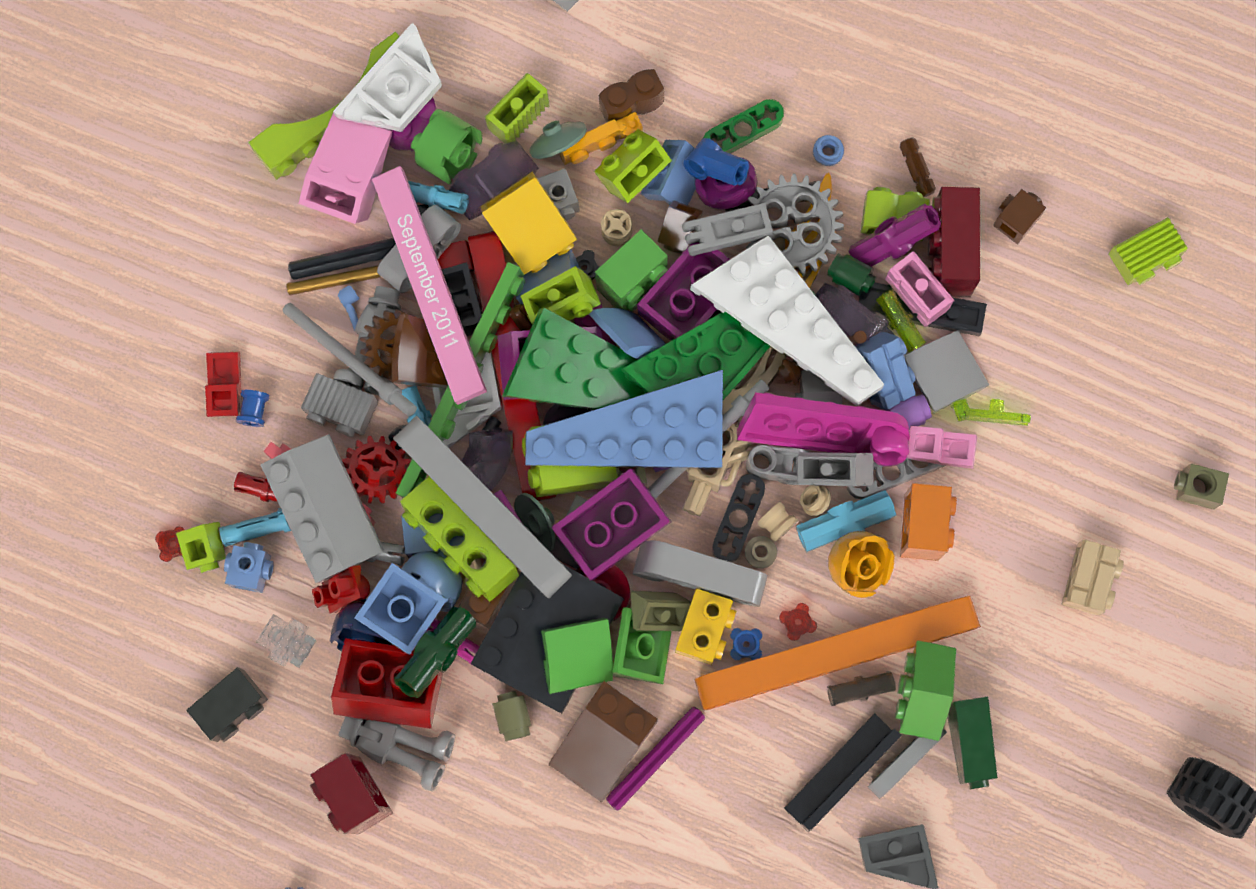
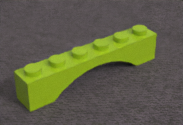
(286, 145)

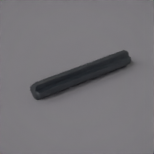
(340, 259)

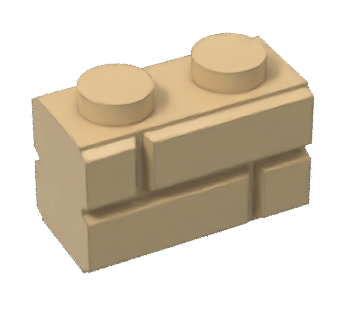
(1092, 578)

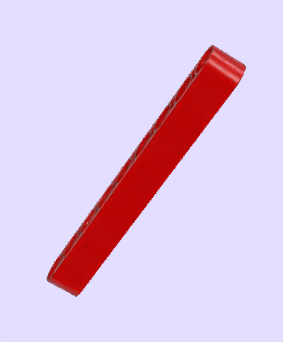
(520, 413)

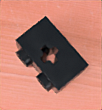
(464, 296)

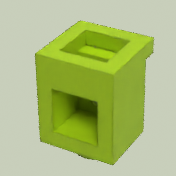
(202, 547)

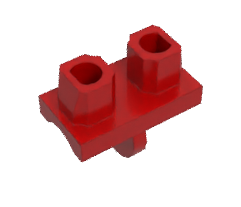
(342, 590)

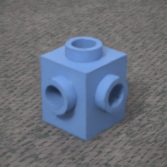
(255, 576)

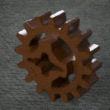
(378, 338)

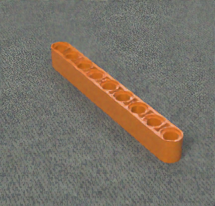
(836, 653)

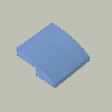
(627, 331)

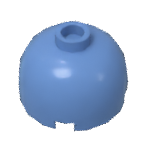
(435, 574)

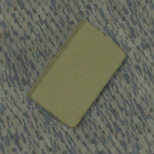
(658, 610)

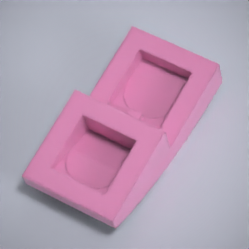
(942, 447)

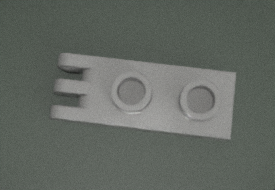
(728, 229)

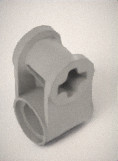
(779, 463)

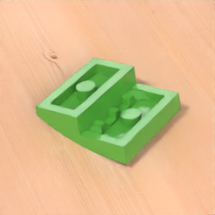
(578, 655)

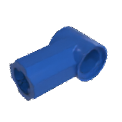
(712, 161)

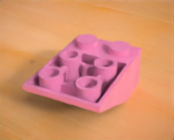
(343, 170)

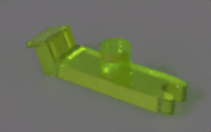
(994, 414)

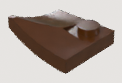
(415, 356)

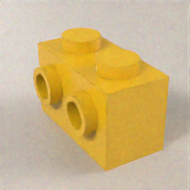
(704, 627)

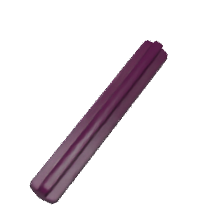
(655, 758)

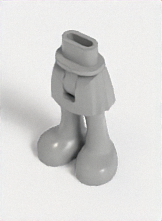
(383, 300)
(379, 743)

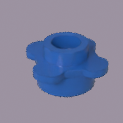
(739, 637)

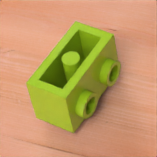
(632, 165)
(565, 295)

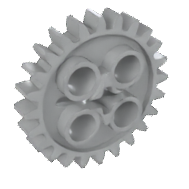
(785, 197)

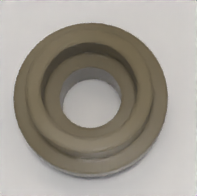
(760, 562)

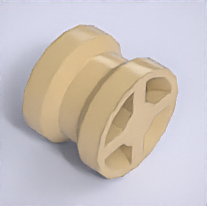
(616, 221)
(777, 521)

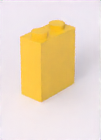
(529, 224)

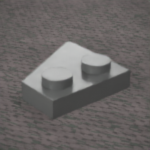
(900, 856)

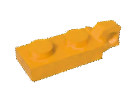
(601, 138)

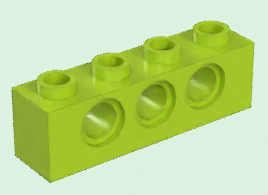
(431, 499)

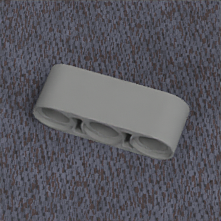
(442, 232)

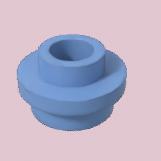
(828, 142)

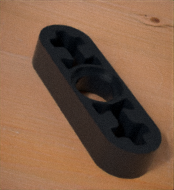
(739, 494)

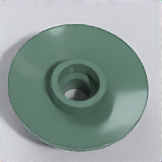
(557, 138)
(536, 519)

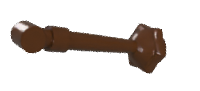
(792, 372)

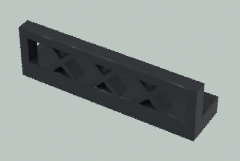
(842, 772)

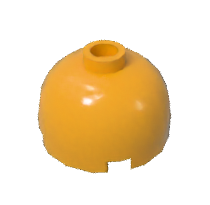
(860, 563)

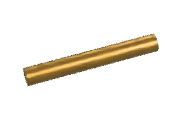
(332, 280)

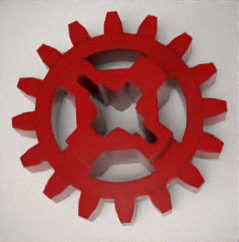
(366, 457)

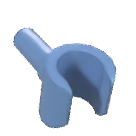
(347, 297)

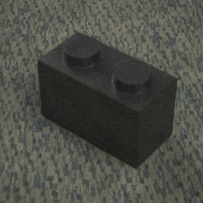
(227, 706)

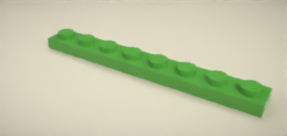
(482, 341)

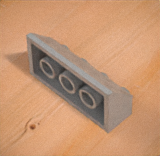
(322, 508)

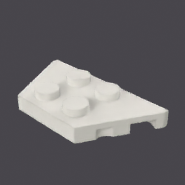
(394, 86)
(478, 408)

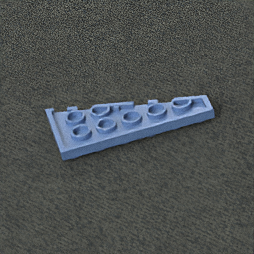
(658, 429)

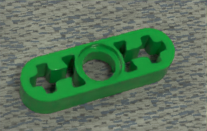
(766, 125)

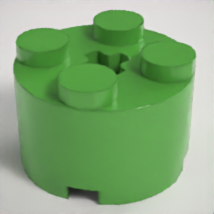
(446, 145)

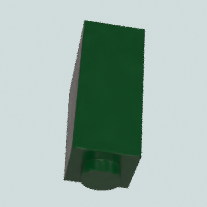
(973, 741)

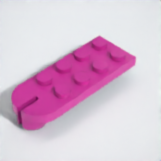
(825, 427)

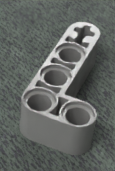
(695, 570)

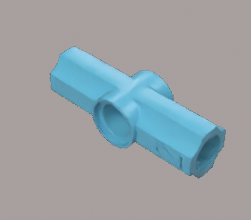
(845, 519)

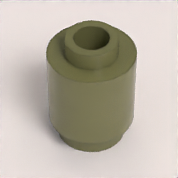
(512, 716)

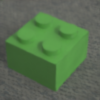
(631, 272)
(926, 690)

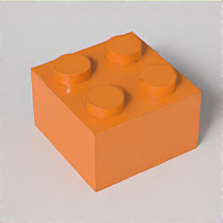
(927, 522)

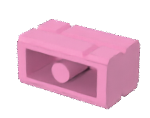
(919, 289)

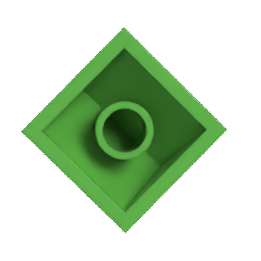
(640, 653)

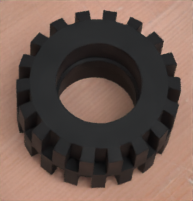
(1214, 797)

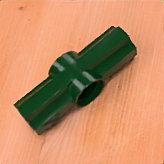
(435, 652)

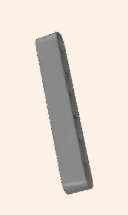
(482, 507)

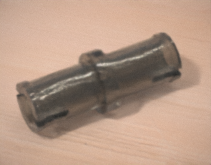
(861, 688)

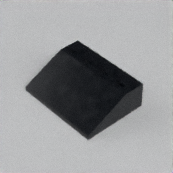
(514, 642)

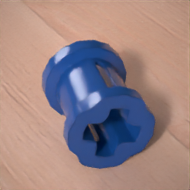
(252, 408)

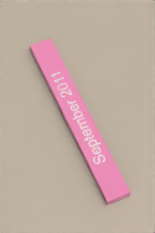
(429, 286)

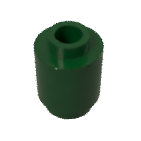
(851, 274)

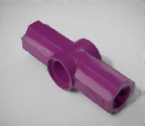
(896, 236)

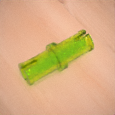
(900, 320)

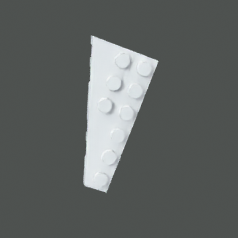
(782, 311)

